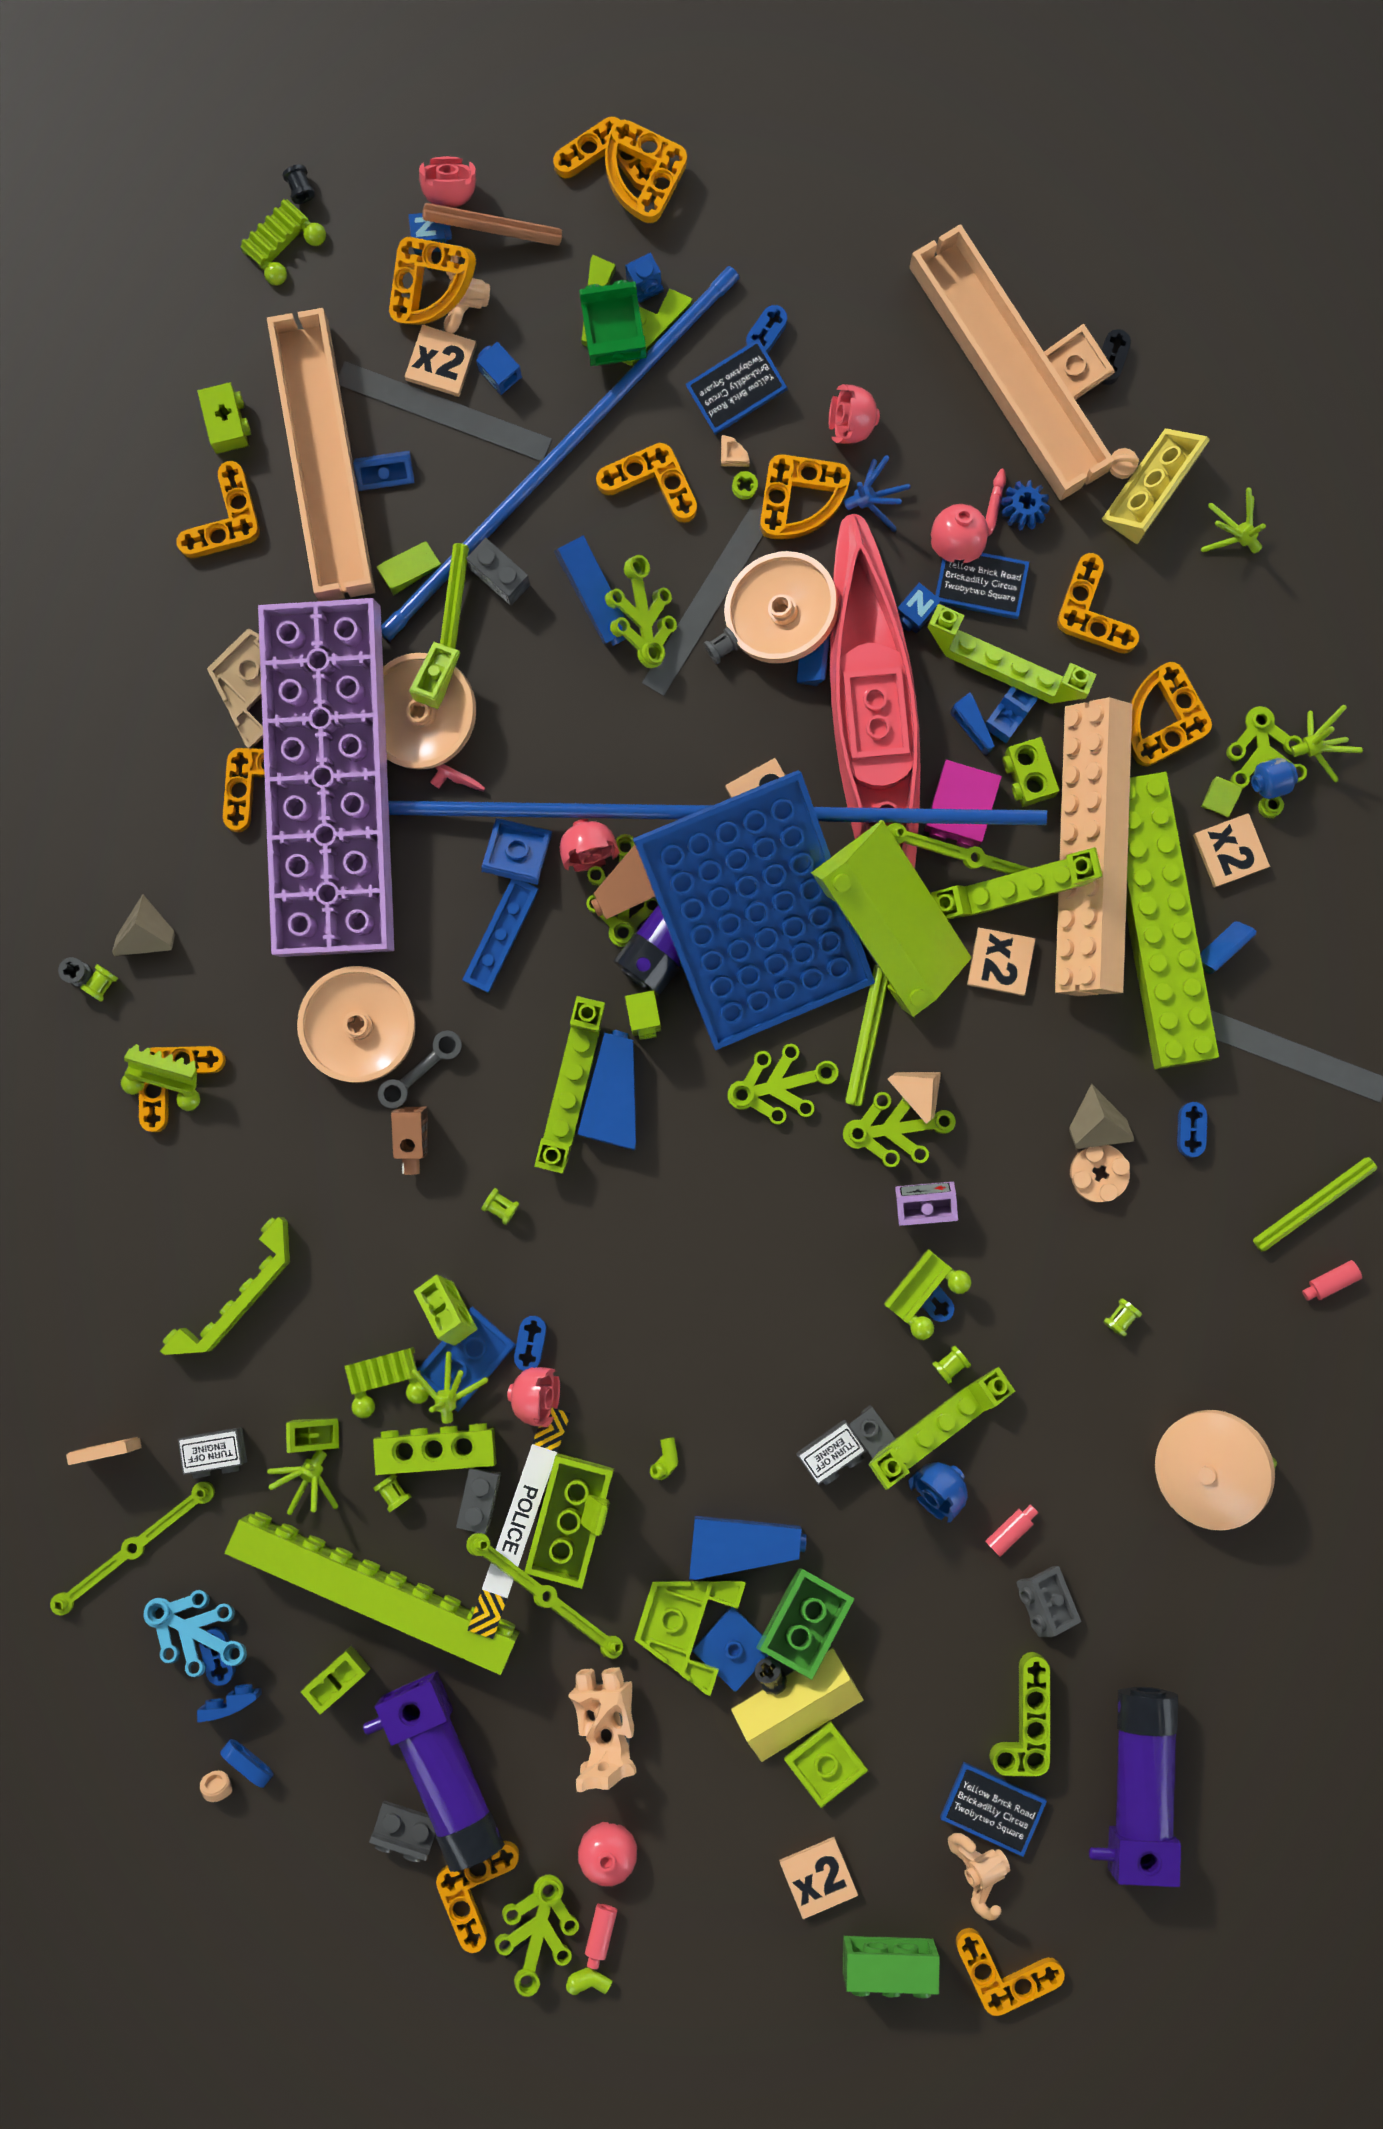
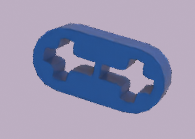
(762, 324)
(1199, 1130)
(941, 1297)
(523, 1342)
(210, 1659)
(246, 1763)

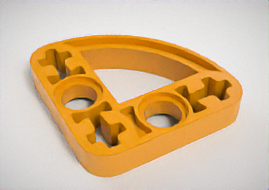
(659, 159)
(415, 265)
(794, 478)
(1184, 716)

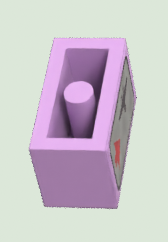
(926, 1203)

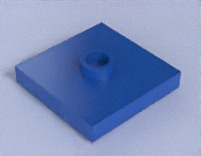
(516, 851)
(731, 1648)

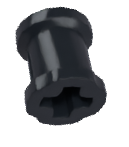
(298, 183)
(763, 1676)

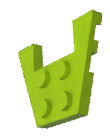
(653, 324)
(673, 1620)

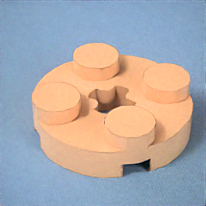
(1084, 1179)

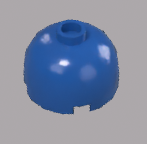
(941, 1489)

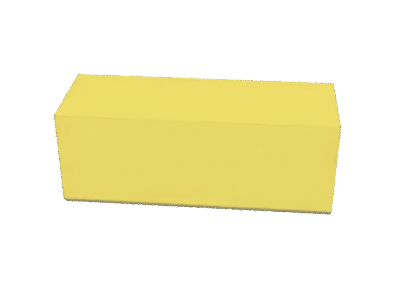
(1154, 483)
(804, 1705)

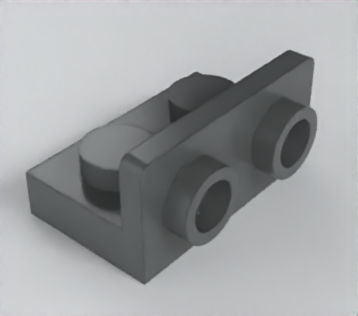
(871, 1431)
(1048, 1602)
(403, 1832)

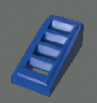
(970, 719)

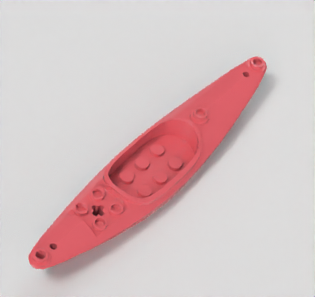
(872, 685)

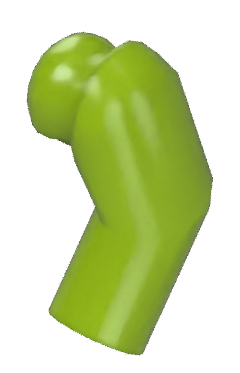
(667, 1462)
(585, 1979)

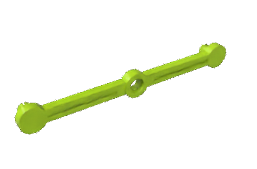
(903, 836)
(479, 1545)
(63, 1602)

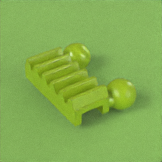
(276, 235)
(162, 1073)
(918, 1287)
(382, 1372)

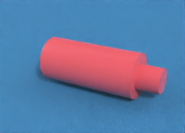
(1333, 1281)
(1012, 1530)
(600, 1934)

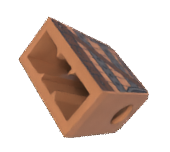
(412, 1125)

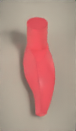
(459, 778)

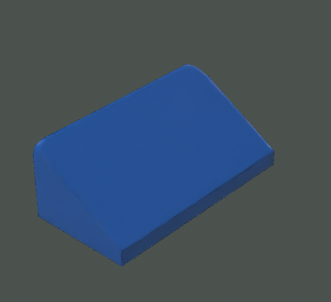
(383, 470)
(814, 666)
(1226, 946)

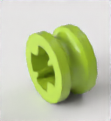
(744, 476)

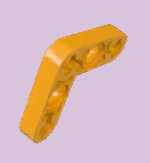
(567, 153)
(659, 470)
(236, 518)
(1081, 611)
(252, 769)
(204, 1068)
(462, 1892)
(995, 1984)

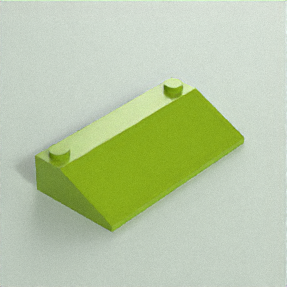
(894, 917)

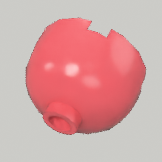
(447, 181)
(852, 414)
(959, 533)
(587, 845)
(534, 1395)
(607, 1854)

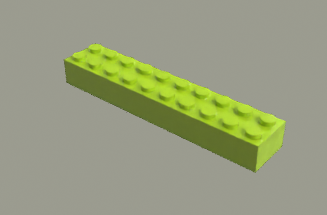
(1165, 931)
(368, 1590)

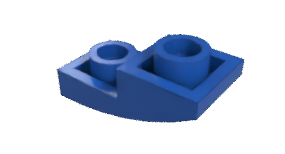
(235, 1701)

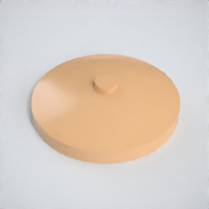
(782, 607)
(418, 733)
(356, 1024)
(1214, 1470)

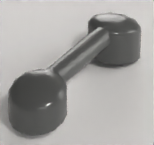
(445, 1046)

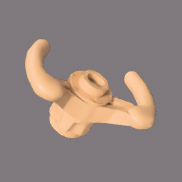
(475, 297)
(981, 1872)

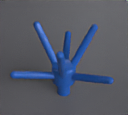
(865, 495)

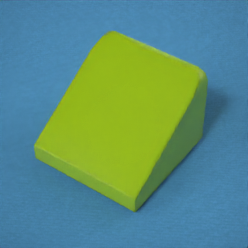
(1222, 796)

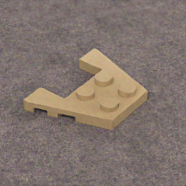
(239, 684)

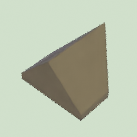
(144, 931)
(1098, 1122)

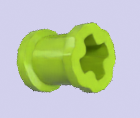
(99, 982)
(500, 1206)
(1122, 1318)
(951, 1364)
(392, 1492)

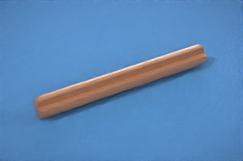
(492, 224)

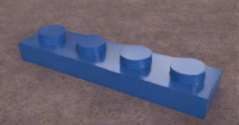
(500, 935)

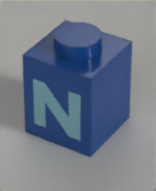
(428, 231)
(498, 367)
(917, 608)

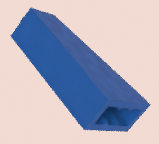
(590, 587)
(610, 1103)
(740, 1545)

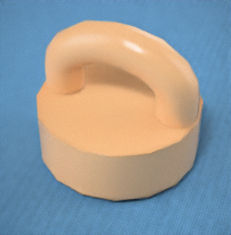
(1124, 463)
(215, 1786)

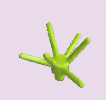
(1244, 533)
(1314, 743)
(446, 1399)
(310, 1473)

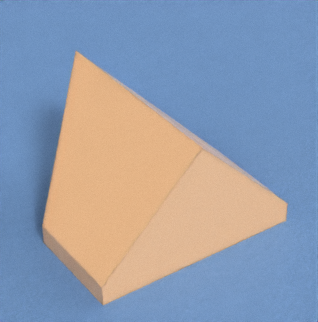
(919, 1090)

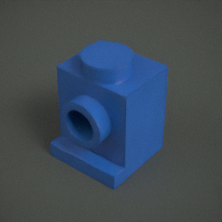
(646, 275)

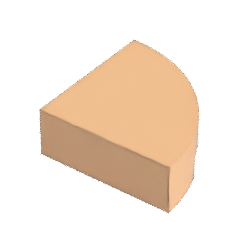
(733, 453)

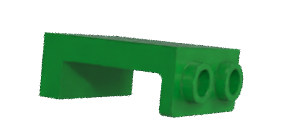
(612, 323)

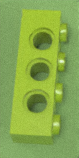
(390, 1462)

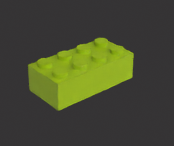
(560, 1541)

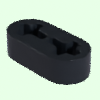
(1119, 358)

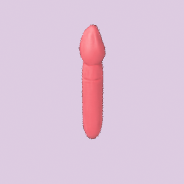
(995, 500)

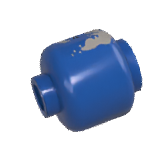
(1274, 778)

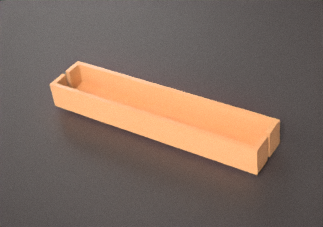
(1010, 362)
(321, 455)
(1095, 816)

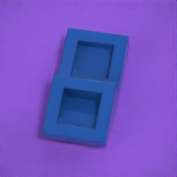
(1010, 713)

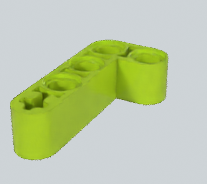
(1027, 1715)

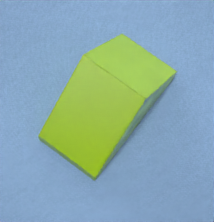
(312, 1435)

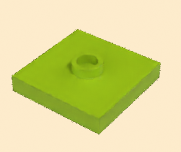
(825, 1764)

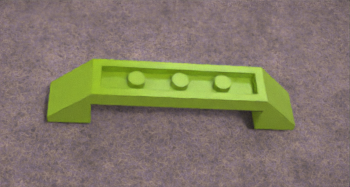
(1004, 665)
(1018, 887)
(571, 1085)
(276, 1238)
(913, 1445)

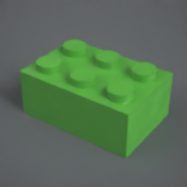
(805, 1623)
(890, 1966)

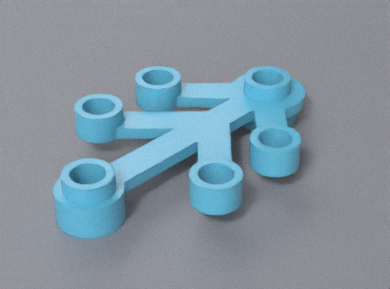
(190, 1630)

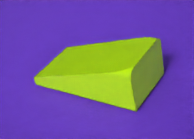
(408, 567)
(434, 675)
(595, 1514)

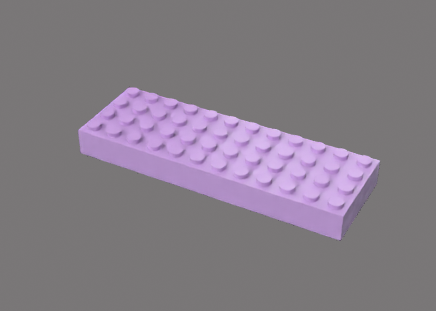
(326, 778)

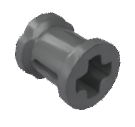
(721, 645)
(67, 967)

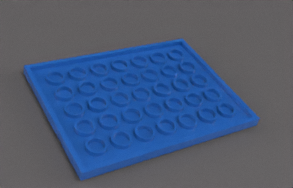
(748, 911)

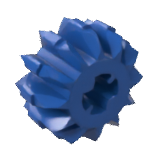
(1035, 502)

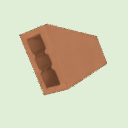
(623, 887)

